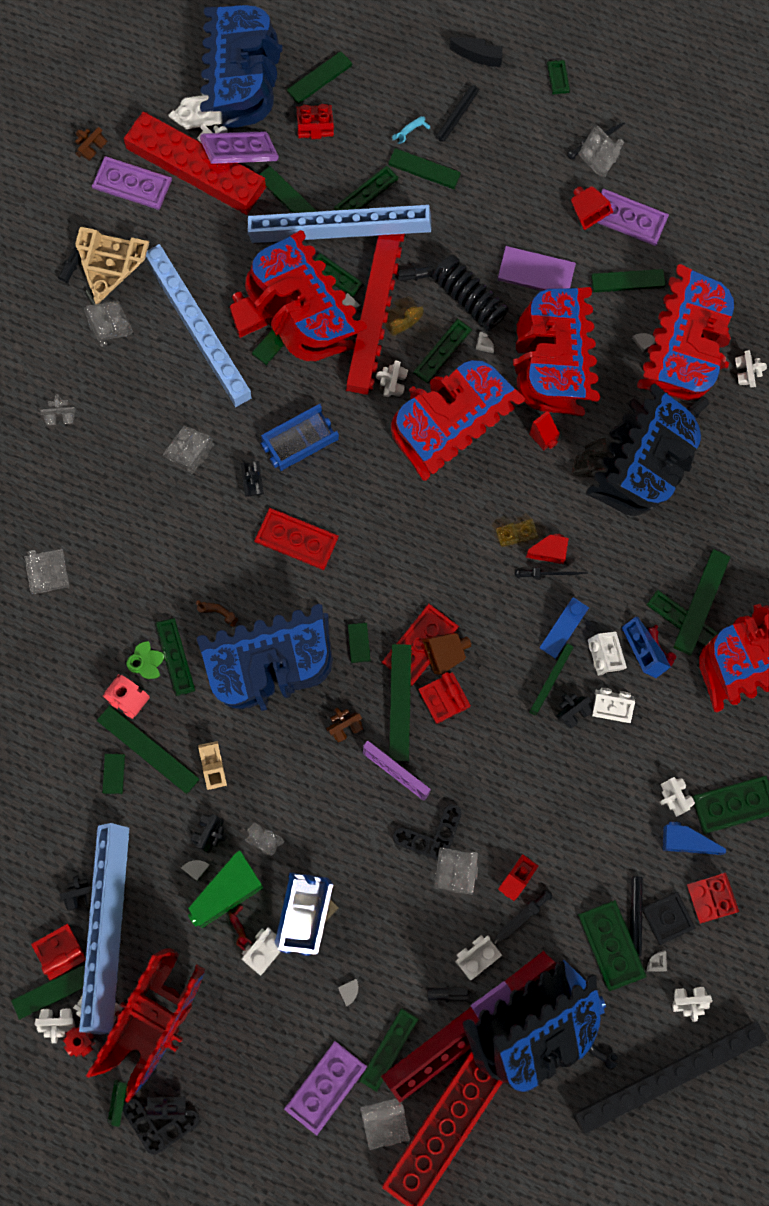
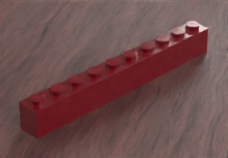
(452, 1040)

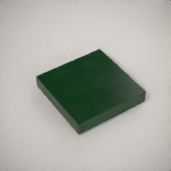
(117, 1102)

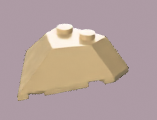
(108, 259)

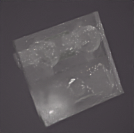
(600, 151)
(107, 321)
(189, 448)
(46, 571)
(456, 871)
(384, 1123)

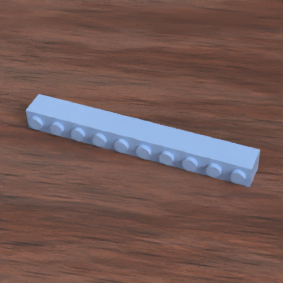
(341, 223)
(197, 326)
(104, 929)

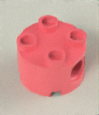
(126, 696)

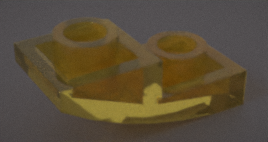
(411, 317)
(517, 533)

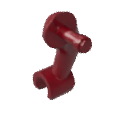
(654, 633)
(242, 940)

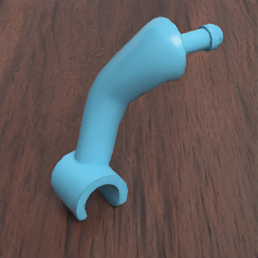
(412, 125)

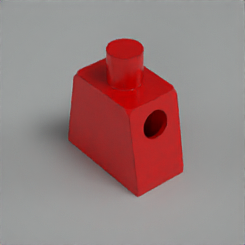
(590, 206)
(246, 316)

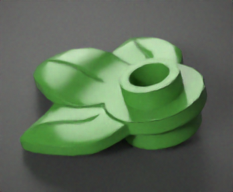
(148, 660)

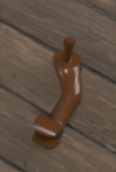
(212, 607)

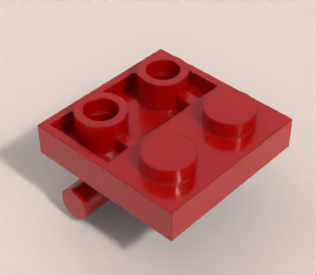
(315, 121)
(444, 698)
(713, 898)
(59, 952)

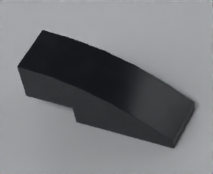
(477, 51)

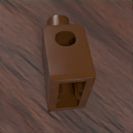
(445, 651)

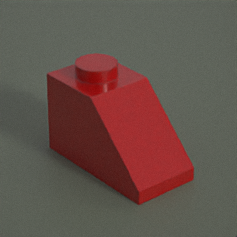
(544, 431)
(550, 549)
(518, 877)

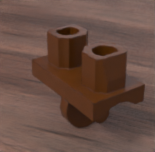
(85, 149)
(351, 720)

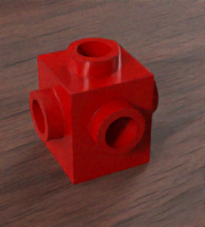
(85, 1046)

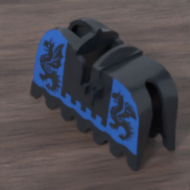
(649, 456)
(522, 1036)

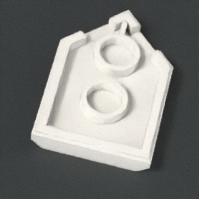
(190, 116)

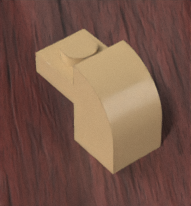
(212, 765)

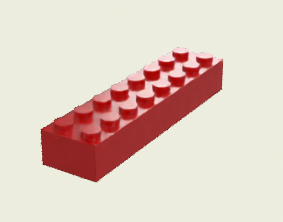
(188, 161)
(441, 1134)

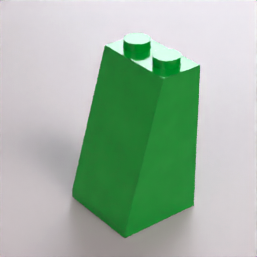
(227, 890)

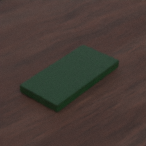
(733, 804)
(612, 945)

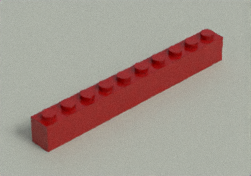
(374, 313)

